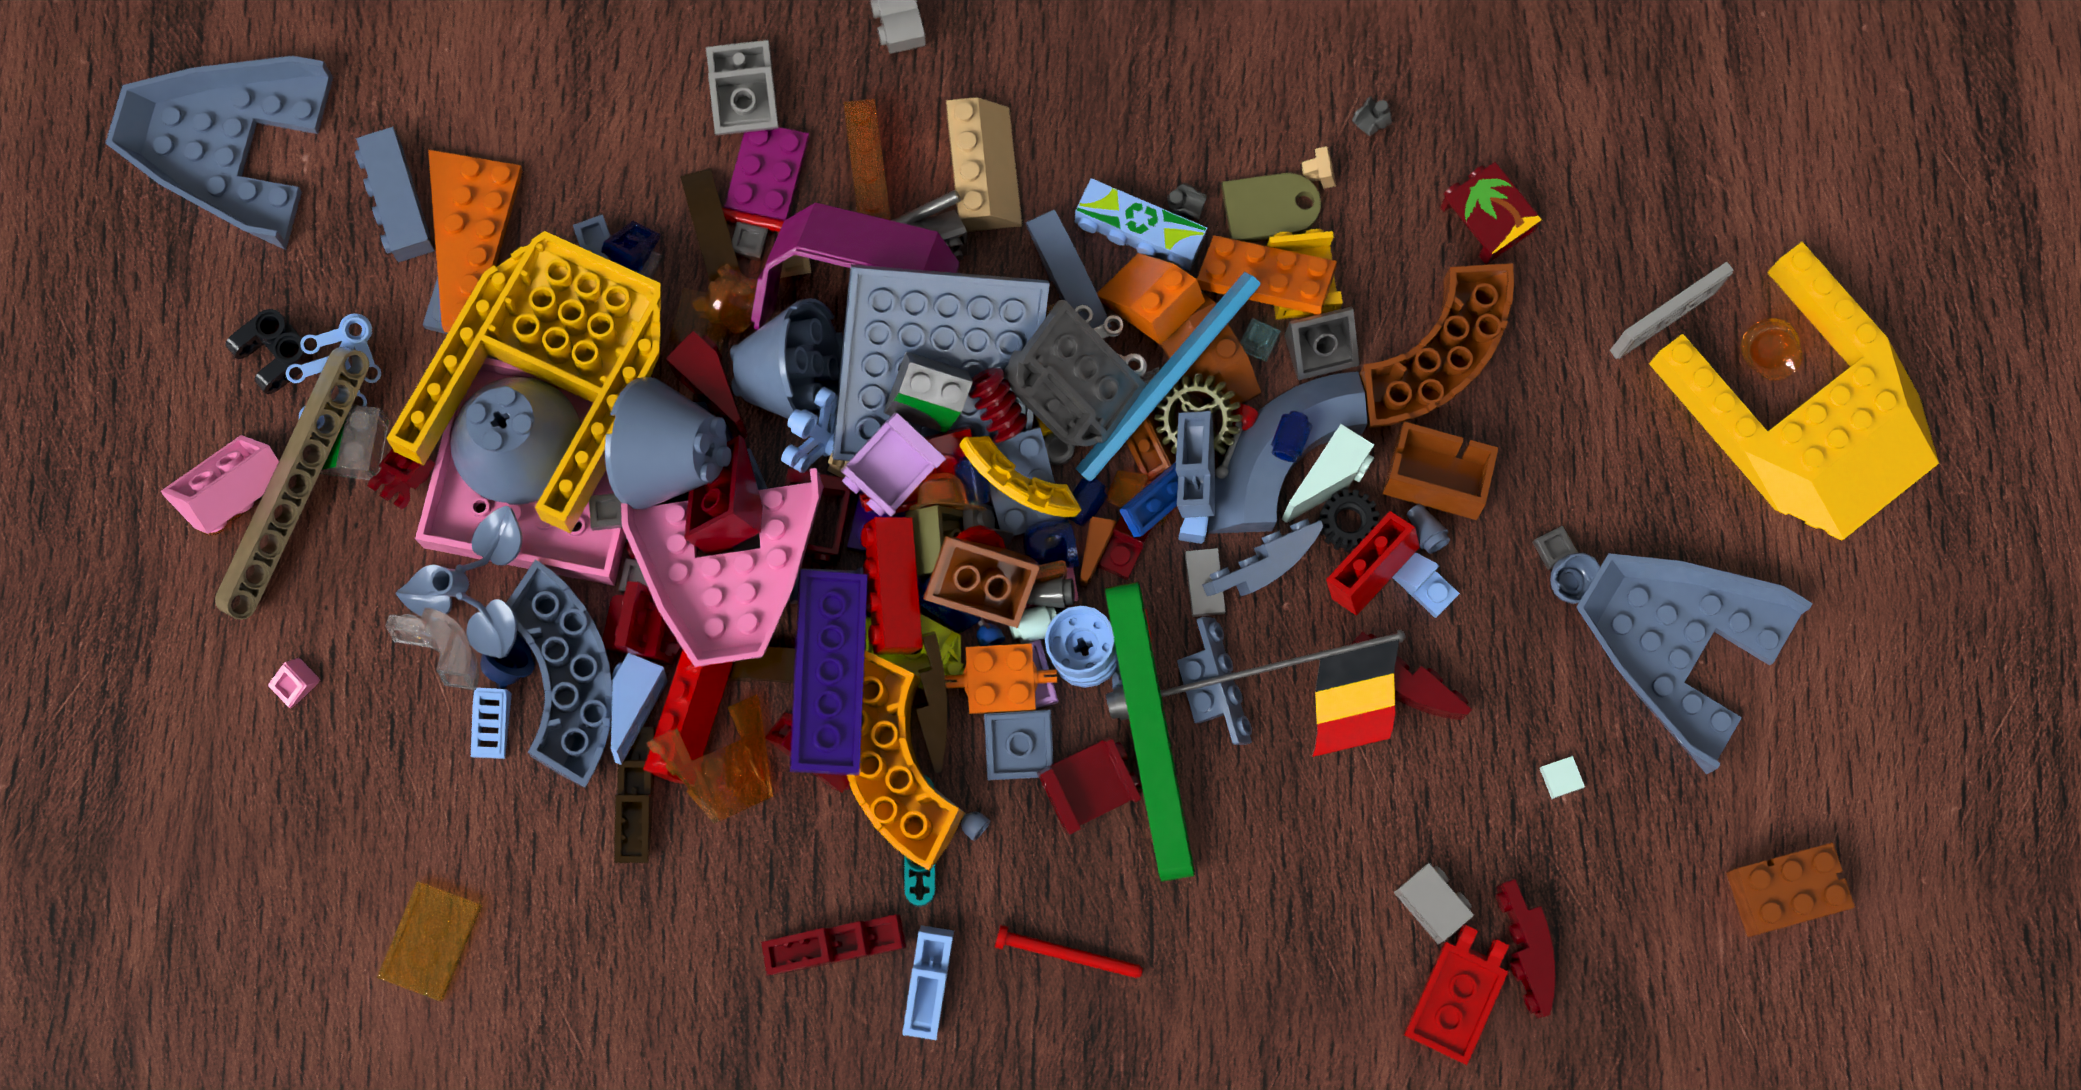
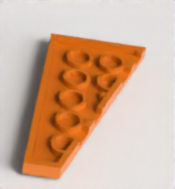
(470, 221)

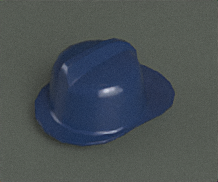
(511, 667)

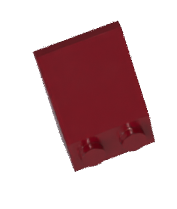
(701, 371)
(727, 508)

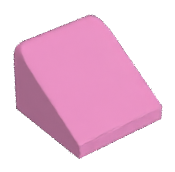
(293, 682)

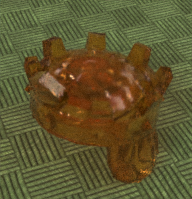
(728, 300)

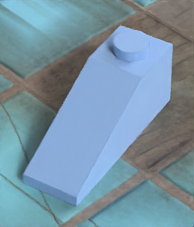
(634, 694)

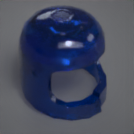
(1051, 543)

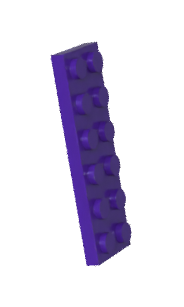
(828, 673)

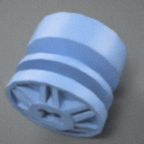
(1076, 629)

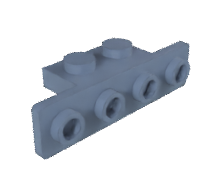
(1219, 698)

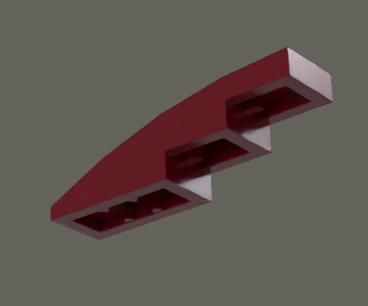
(833, 945)

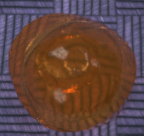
(1772, 349)

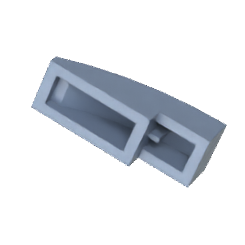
(1195, 465)

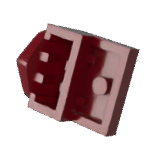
(638, 627)

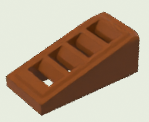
(1097, 540)

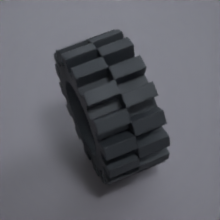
(1354, 502)

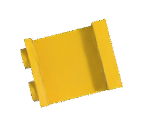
(1312, 243)

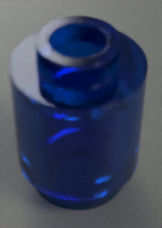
(1291, 436)
(975, 484)
(1090, 498)

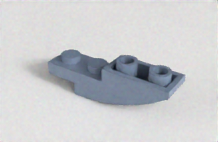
(1274, 556)

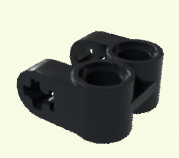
(254, 335)

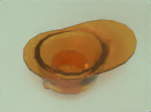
(945, 491)

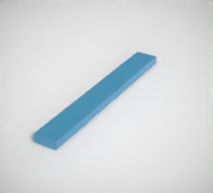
(1170, 374)

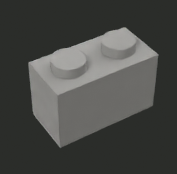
(1434, 902)

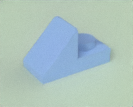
(1425, 584)

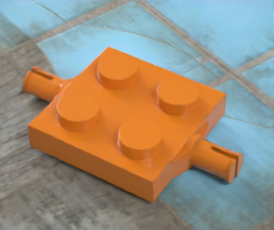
(1000, 678)

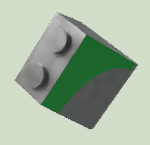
(928, 392)

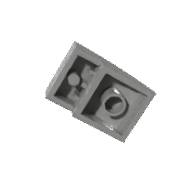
(742, 87)

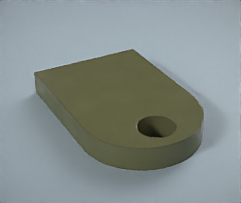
(1267, 206)

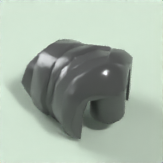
(1373, 116)
(1186, 201)

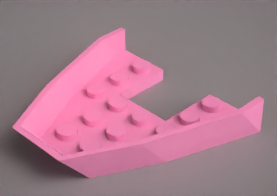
(727, 601)

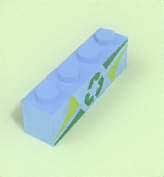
(1139, 225)

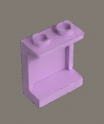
(891, 465)

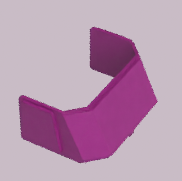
(848, 239)

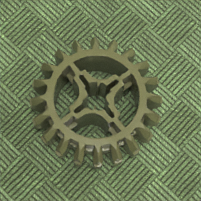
(1191, 405)

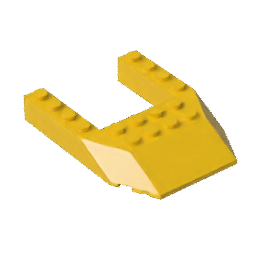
(558, 319)
(1843, 447)

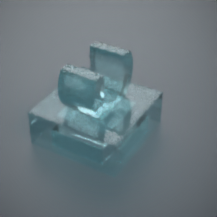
(1259, 339)

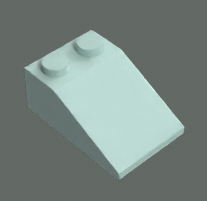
(1339, 464)

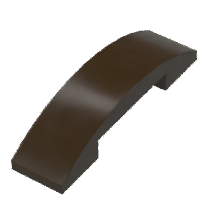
(709, 222)
(774, 666)

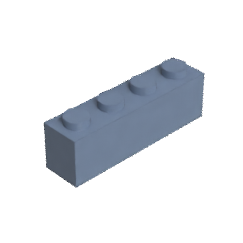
(394, 195)

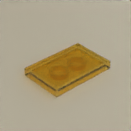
(429, 941)

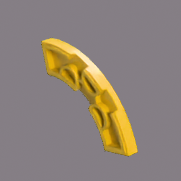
(1000, 472)

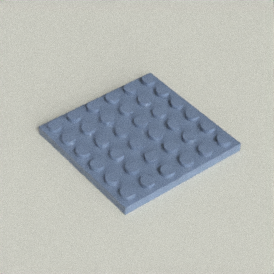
(936, 315)

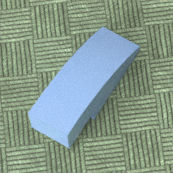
(928, 982)

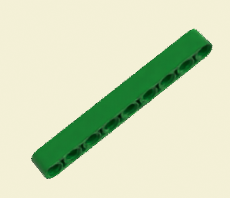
(1150, 731)

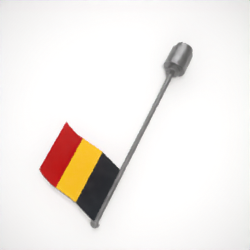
(1351, 692)

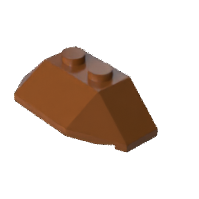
(1221, 359)

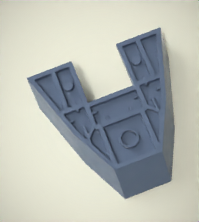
(198, 127)
(1658, 620)

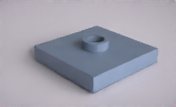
(1017, 744)

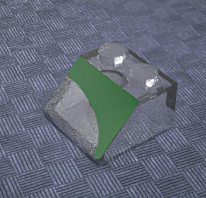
(358, 444)

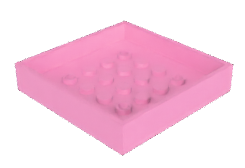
(451, 514)

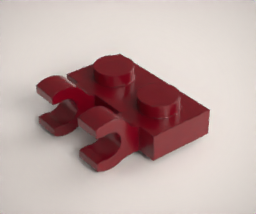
(399, 476)

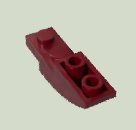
(1424, 689)
(1536, 961)

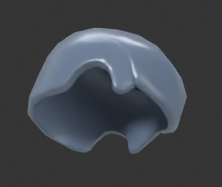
(1573, 576)

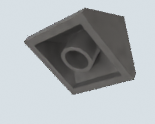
(1323, 343)

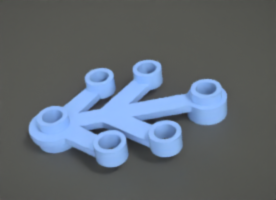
(348, 341)
(805, 424)

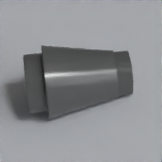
(1053, 593)

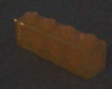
(866, 158)

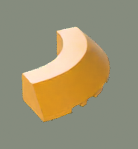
(890, 780)

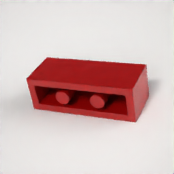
(1373, 563)

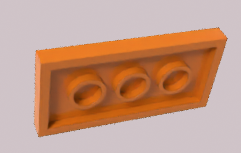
(1284, 276)

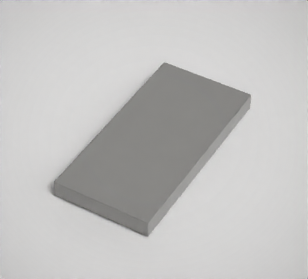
(1671, 310)

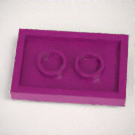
(767, 172)

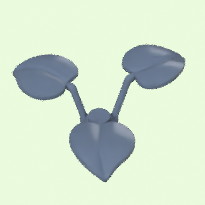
(494, 627)

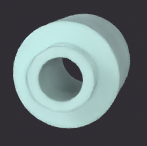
(1033, 624)

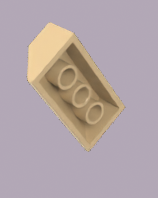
(983, 164)

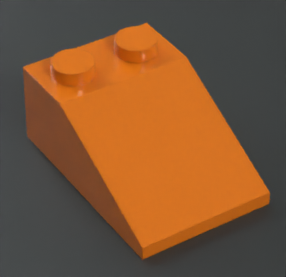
(1152, 296)

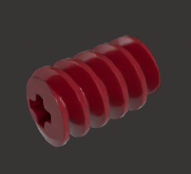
(1000, 404)

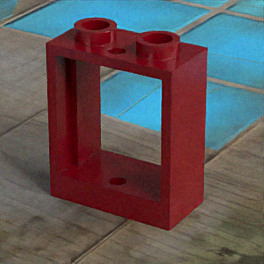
(835, 488)

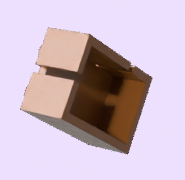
(1430, 474)
(1790, 890)

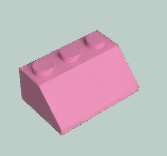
(223, 484)

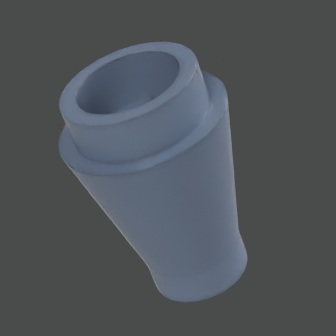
(1430, 532)

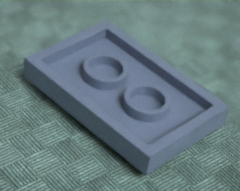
(1031, 460)

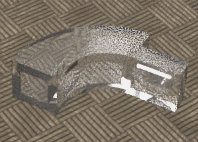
(438, 631)

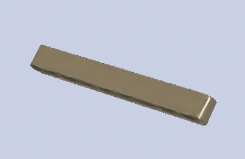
(278, 490)

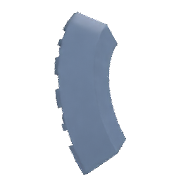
(1250, 491)
(572, 672)

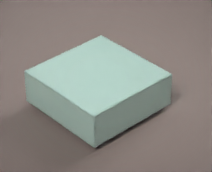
(1562, 777)

